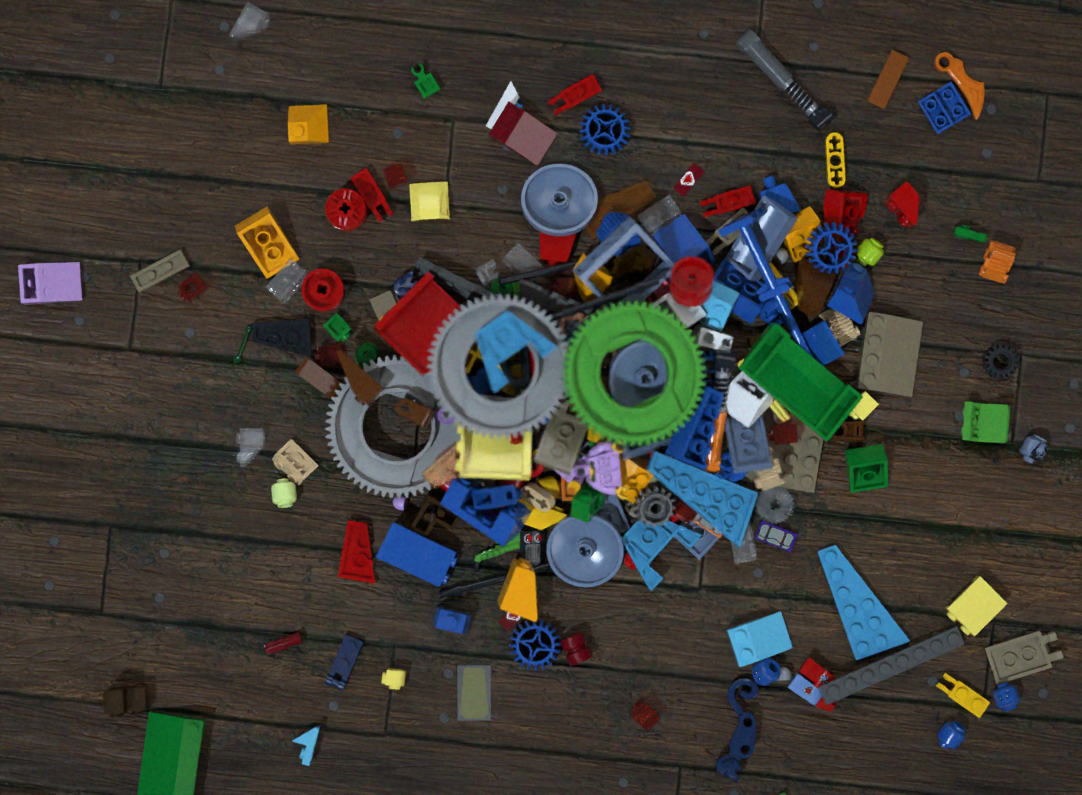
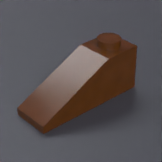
(361, 383)

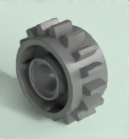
(657, 515)

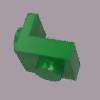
(338, 328)

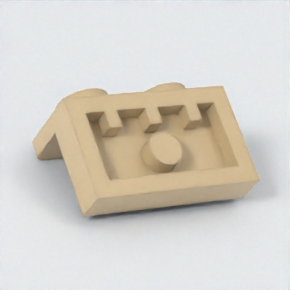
(294, 462)

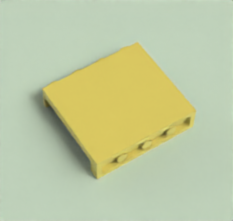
(493, 457)

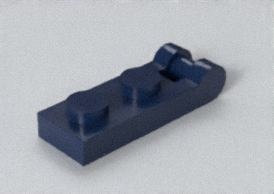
(344, 661)

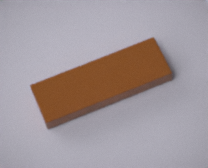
(887, 79)

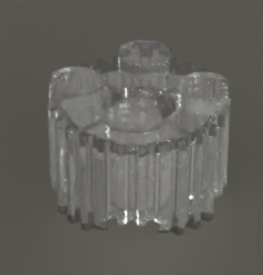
(783, 499)

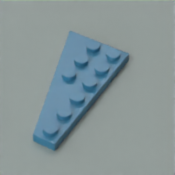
(714, 499)
(862, 615)

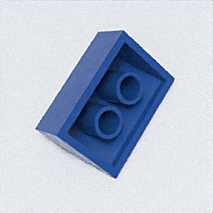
(853, 293)
(748, 301)

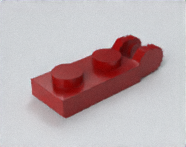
(576, 94)
(370, 192)
(730, 201)

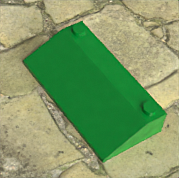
(799, 382)
(170, 754)

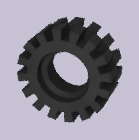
(989, 361)

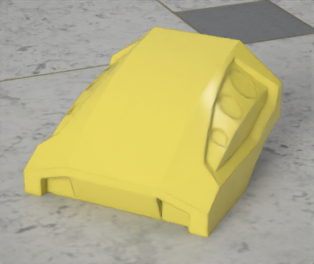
(429, 201)

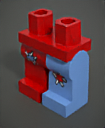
(808, 690)

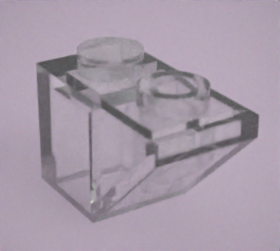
(251, 444)

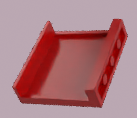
(415, 320)

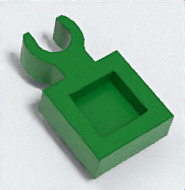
(426, 83)
(965, 233)

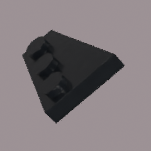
(284, 335)

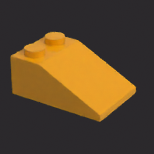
(266, 242)
(633, 475)

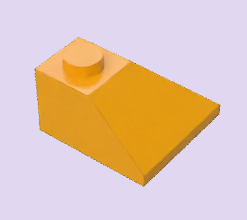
(308, 124)

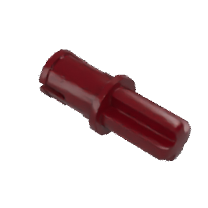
(283, 643)

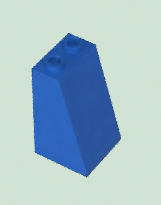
(417, 554)

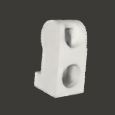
(714, 340)

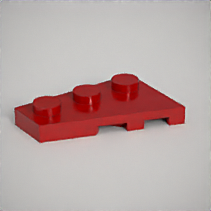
(356, 554)

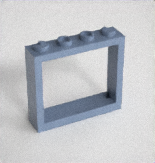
(609, 247)

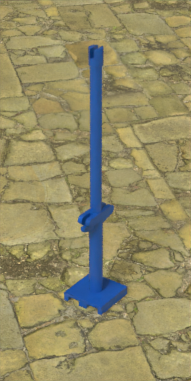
(773, 286)

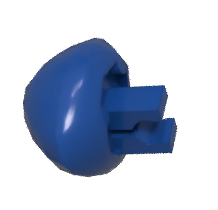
(771, 314)
(726, 469)

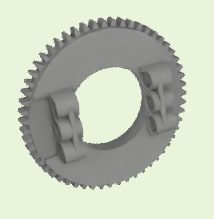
(494, 413)
(376, 468)

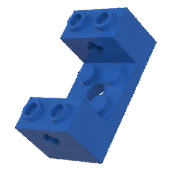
(498, 526)

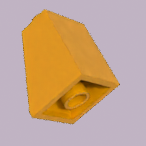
(519, 590)

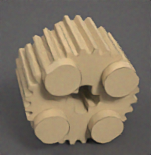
(840, 326)
(768, 478)

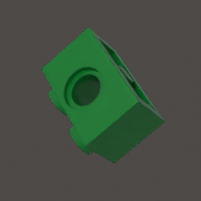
(586, 503)

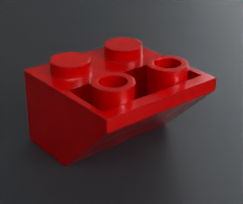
(904, 204)

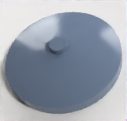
(559, 199)
(636, 374)
(585, 551)

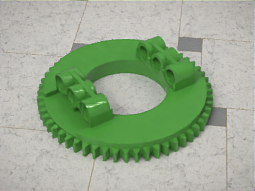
(655, 415)

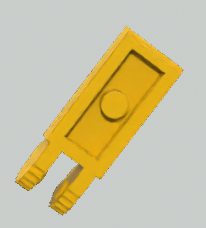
(965, 696)

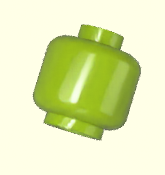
(869, 252)

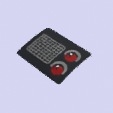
(533, 547)

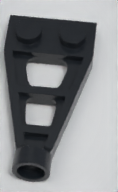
(524, 361)

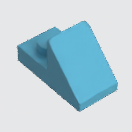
(309, 739)

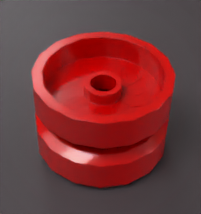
(691, 281)
(315, 282)

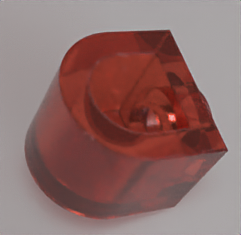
(564, 287)
(684, 512)

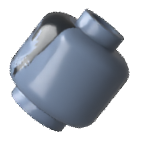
(1033, 449)

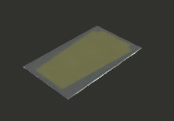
(473, 692)

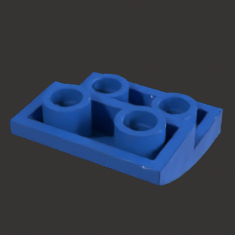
(944, 107)

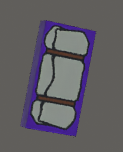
(775, 536)

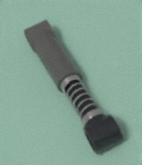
(753, 47)

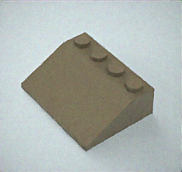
(888, 354)

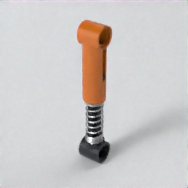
(724, 365)

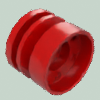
(354, 218)

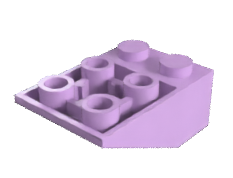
(50, 282)

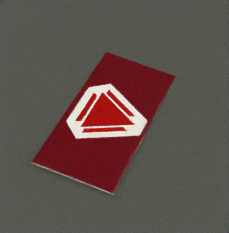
(688, 179)
(509, 620)

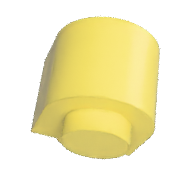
(394, 678)

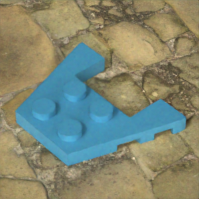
(504, 338)
(646, 542)

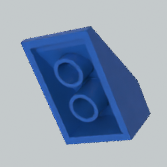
(822, 343)

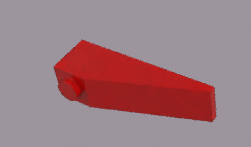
(844, 208)

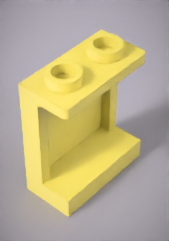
(975, 606)

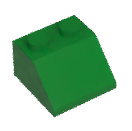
(866, 468)

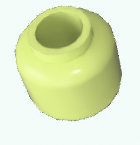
(284, 493)

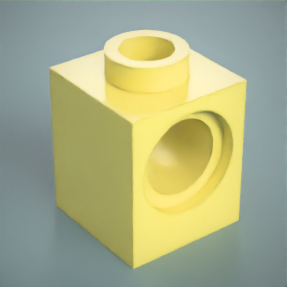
(864, 407)

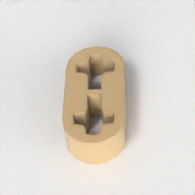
(537, 497)

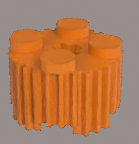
(997, 261)

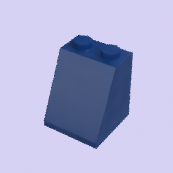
(682, 241)

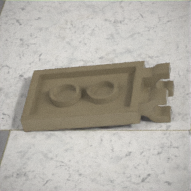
(561, 440)
(1021, 656)

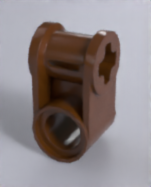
(418, 414)
(851, 430)

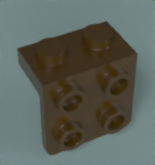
(633, 264)

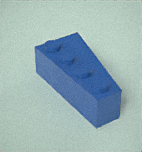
(693, 439)

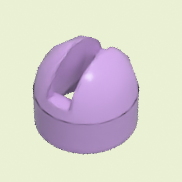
(400, 503)

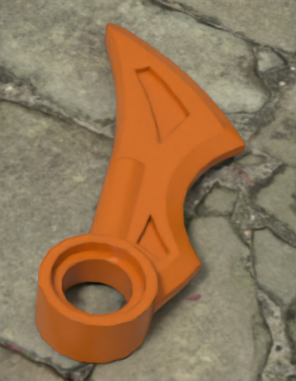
(971, 89)

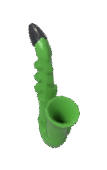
(498, 550)

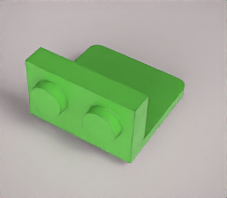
(985, 422)

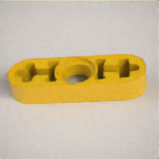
(841, 174)

